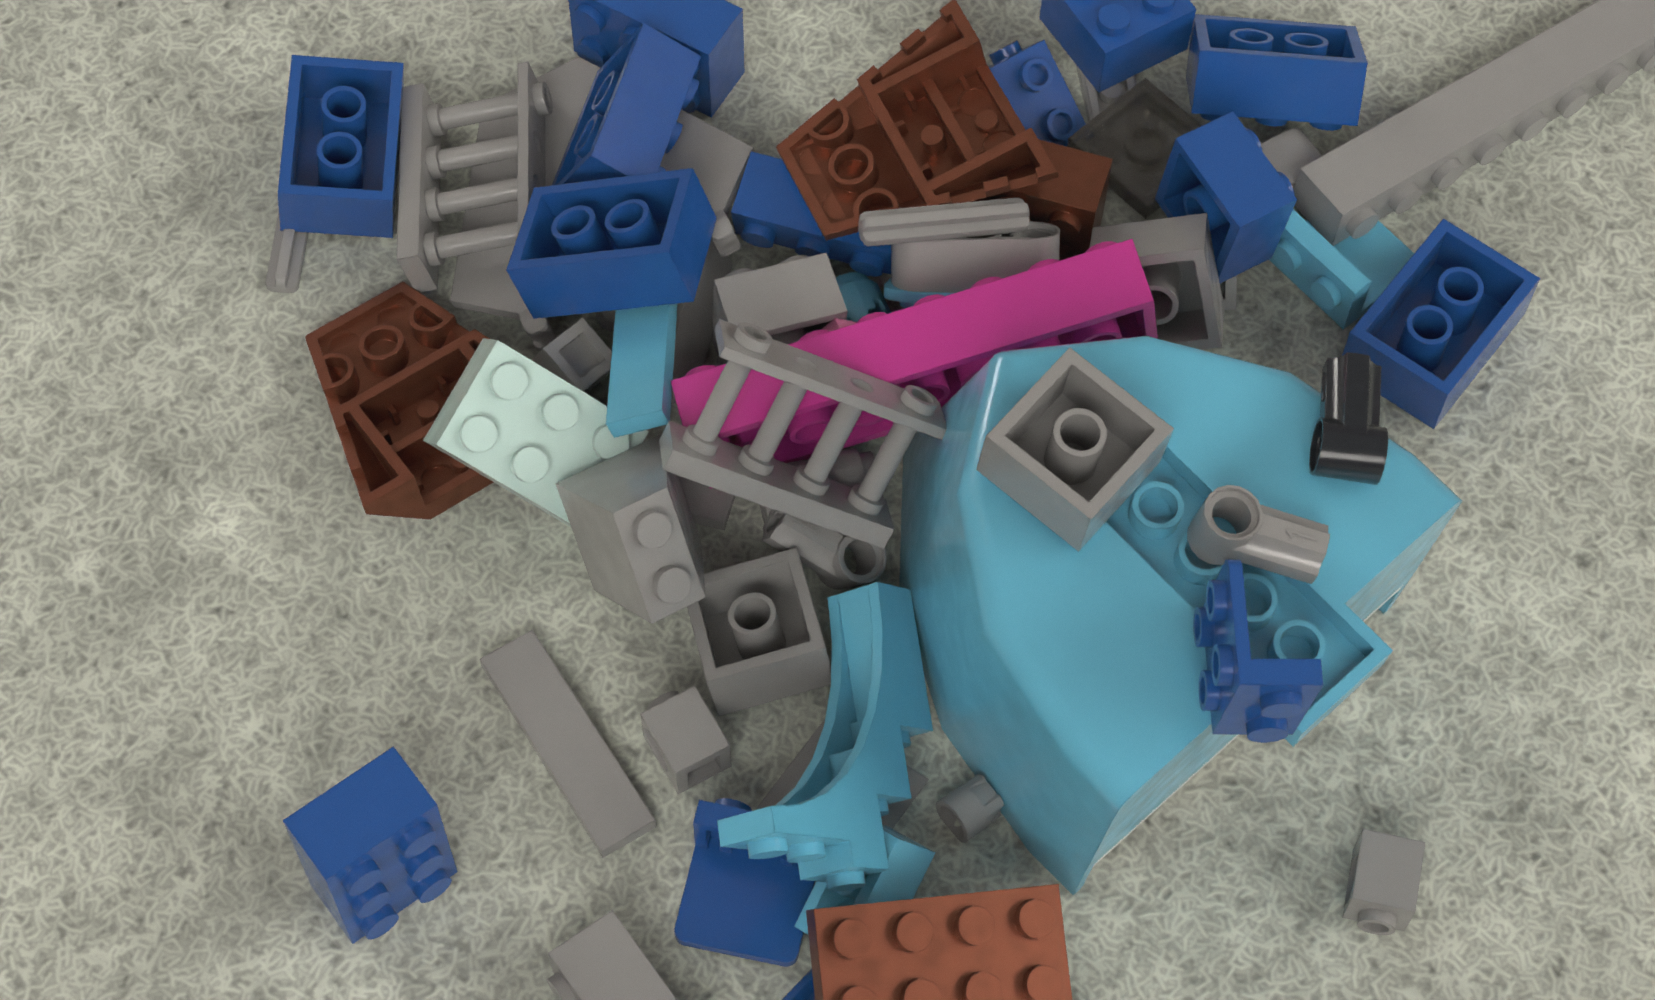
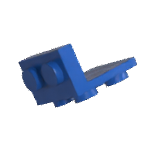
(1037, 91)
(1243, 693)
(738, 901)

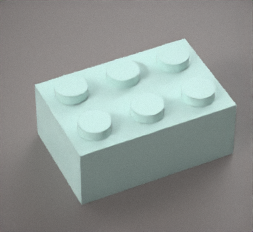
(524, 426)

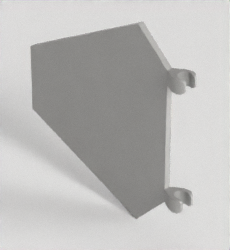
(482, 277)

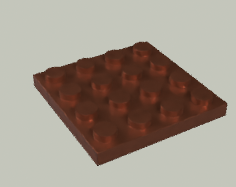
(943, 948)

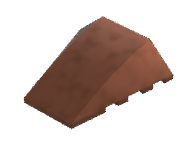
(915, 134)
(385, 383)

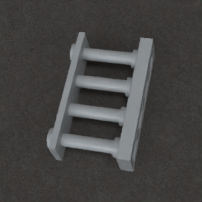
(425, 162)
(802, 490)

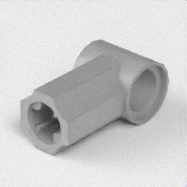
(1262, 536)
(824, 550)

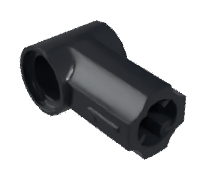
(1348, 433)

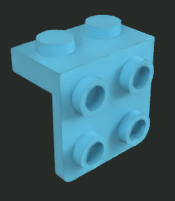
(1342, 276)

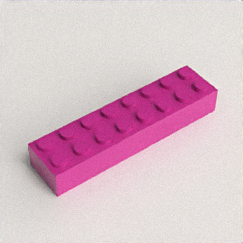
(945, 342)

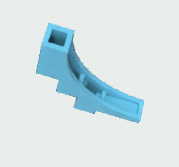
(859, 763)

